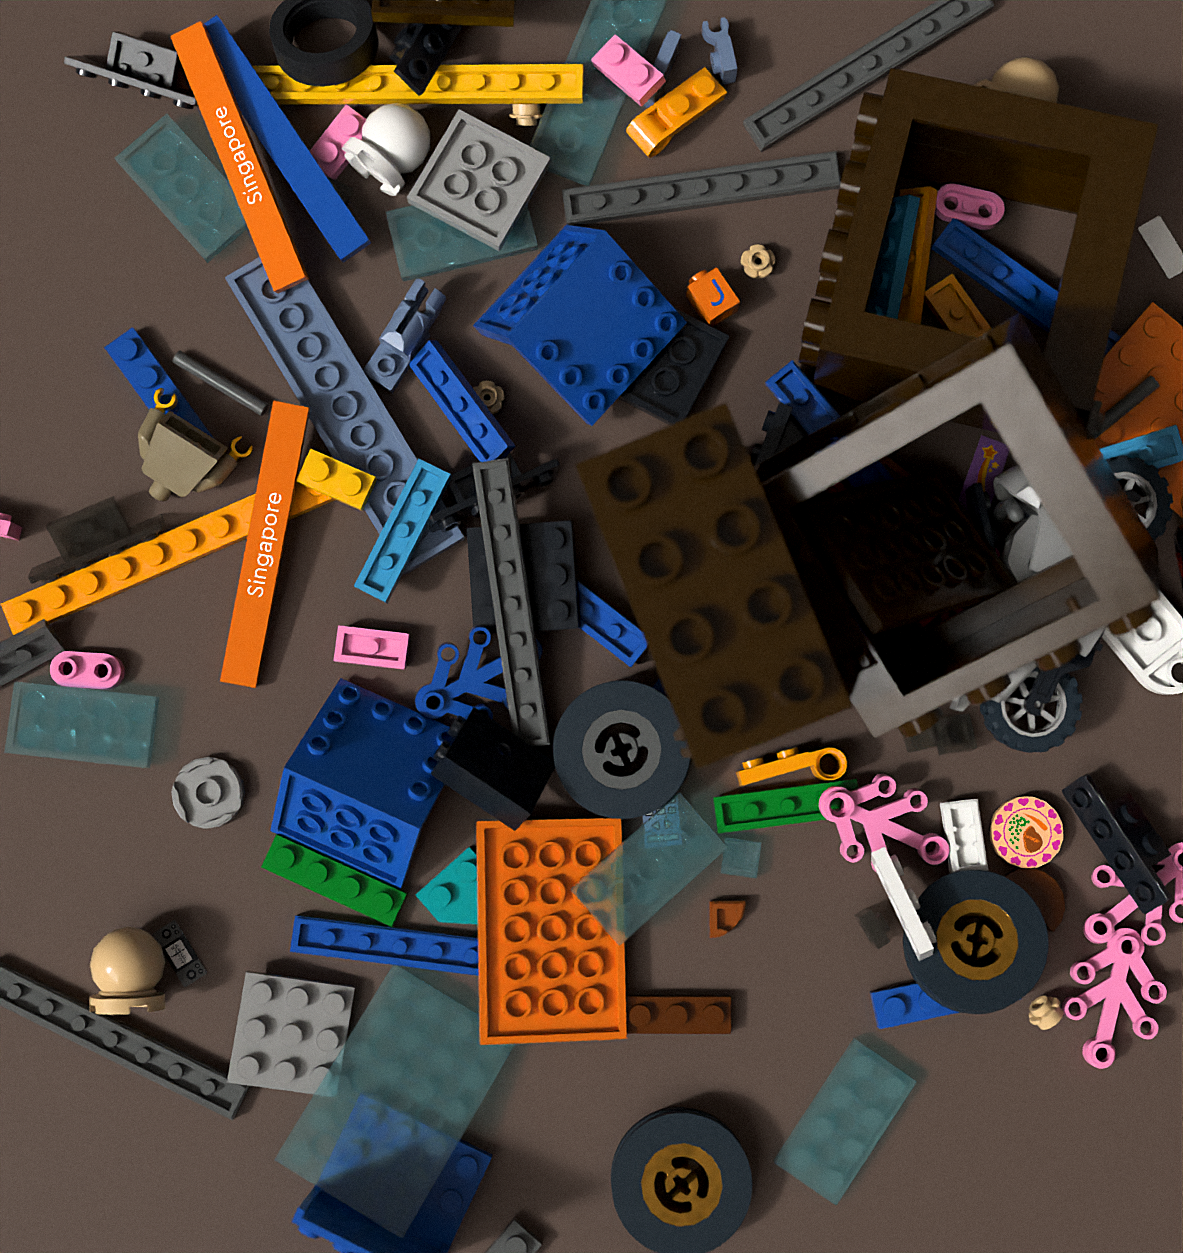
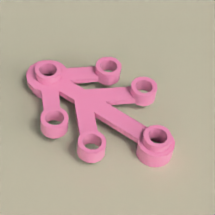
(877, 820)
(1171, 870)
(1114, 991)

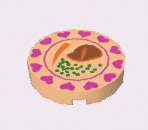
(1026, 832)

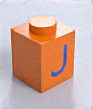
(712, 297)

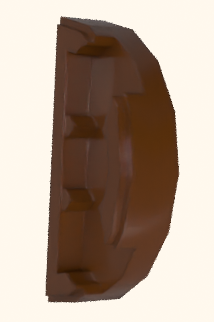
(1043, 891)

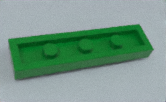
(774, 807)
(334, 880)

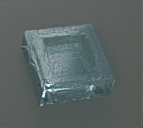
(740, 858)

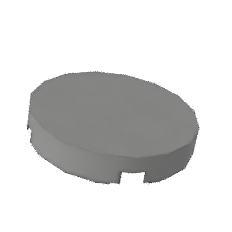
(208, 792)

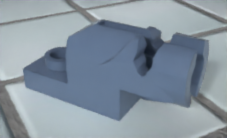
(404, 336)

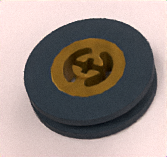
(1019, 950)
(711, 1213)

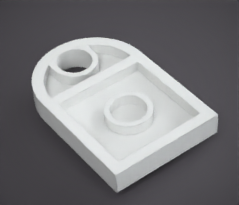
(1153, 648)

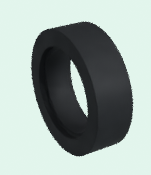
(327, 67)

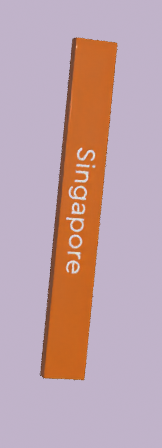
(239, 157)
(265, 544)

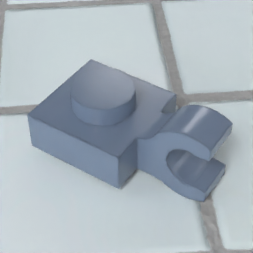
(723, 58)

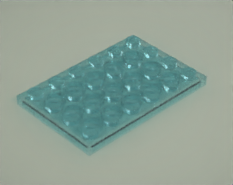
(394, 1102)

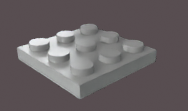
(479, 180)
(288, 1031)

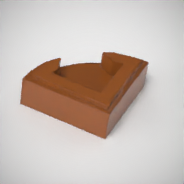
(724, 916)

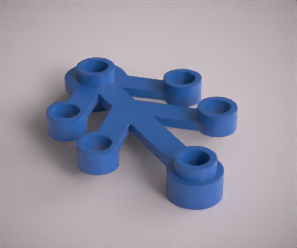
(470, 681)

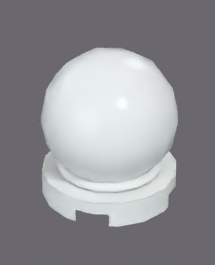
(391, 144)

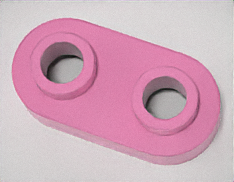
(967, 203)
(85, 670)

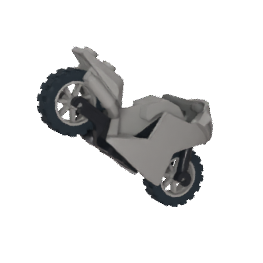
(1027, 550)

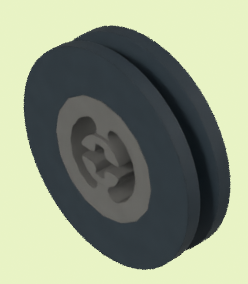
(584, 768)

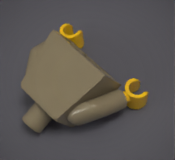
(180, 454)

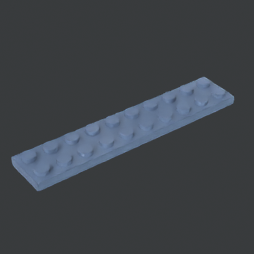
(338, 394)

